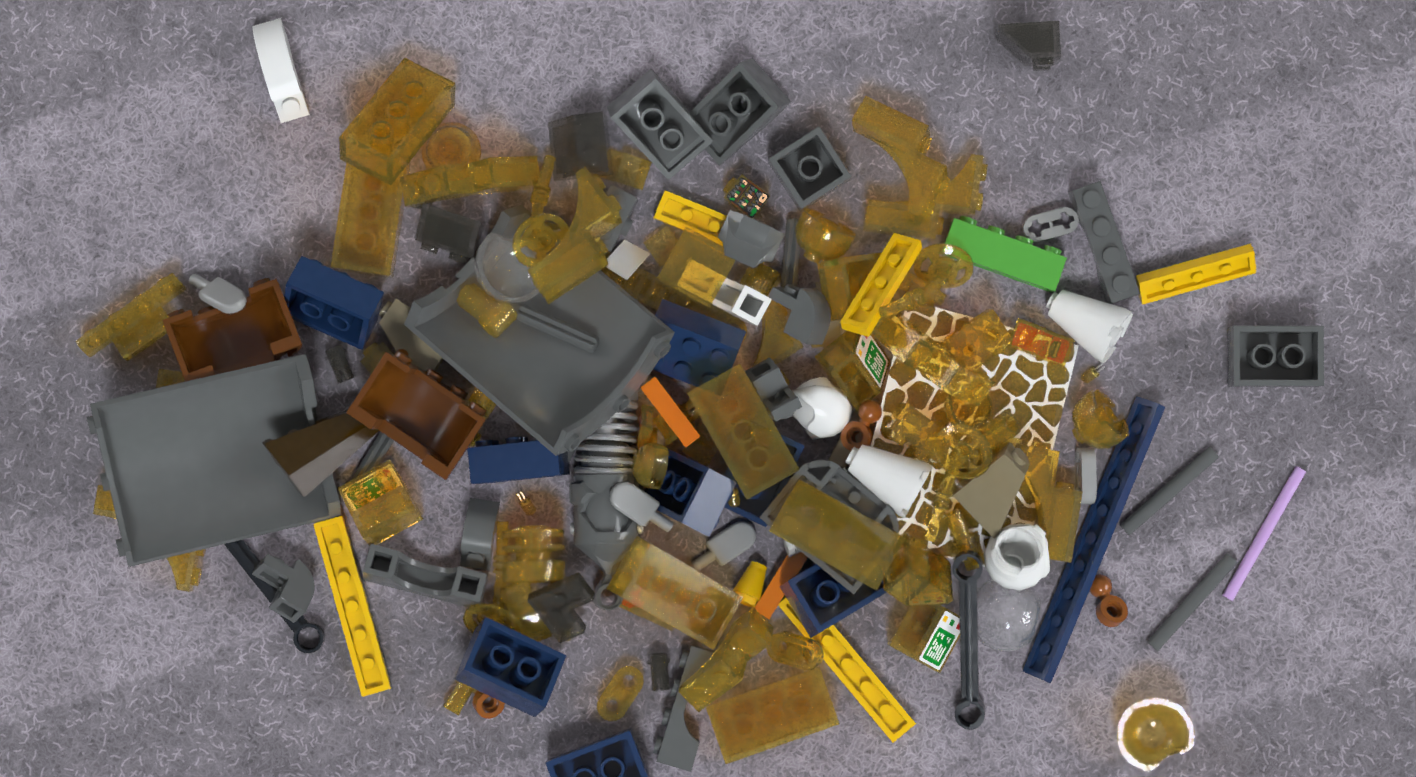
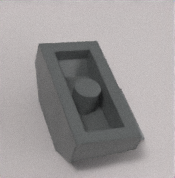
(749, 239)

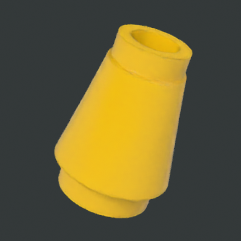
(751, 584)

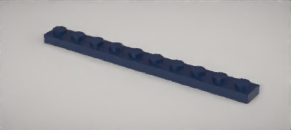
(1093, 540)

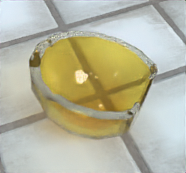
(1153, 731)

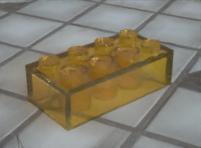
(397, 121)
(368, 224)
(743, 431)
(674, 592)
(772, 714)

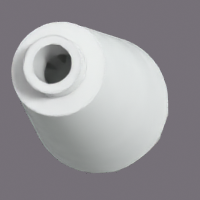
(1090, 322)
(889, 476)

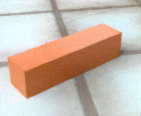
(670, 412)
(773, 594)

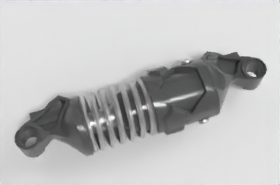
(597, 526)

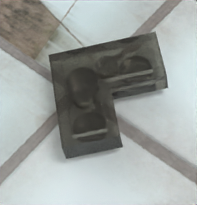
(557, 603)

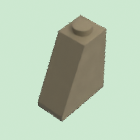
(402, 337)
(994, 492)

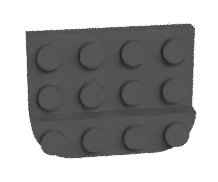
(843, 487)

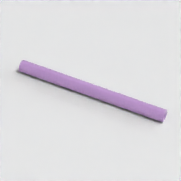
(1264, 533)

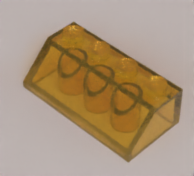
(837, 535)

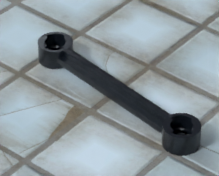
(248, 561)
(968, 640)

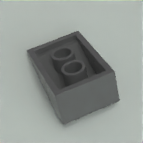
(739, 109)
(659, 124)

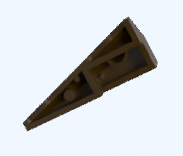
(318, 450)

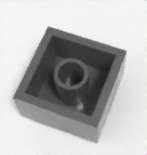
(809, 169)

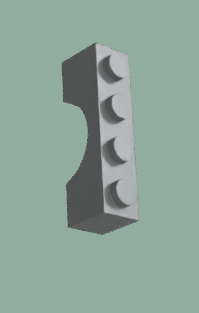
(1105, 243)
(401, 572)
(678, 745)

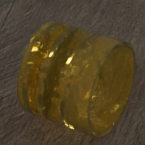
(533, 555)

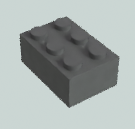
(1275, 356)

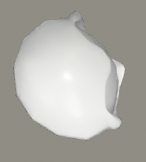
(823, 408)
(1018, 556)

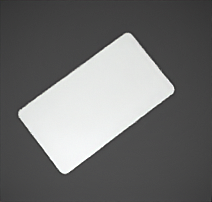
(626, 259)

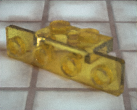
(135, 324)

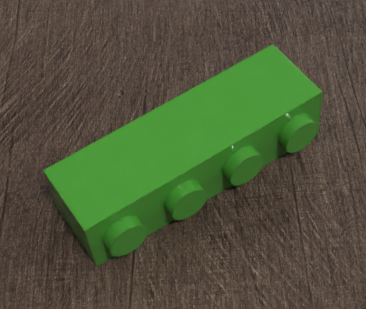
(1006, 255)

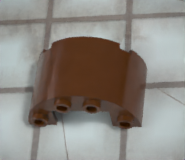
(229, 342)
(419, 412)

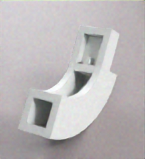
(279, 70)
(741, 302)

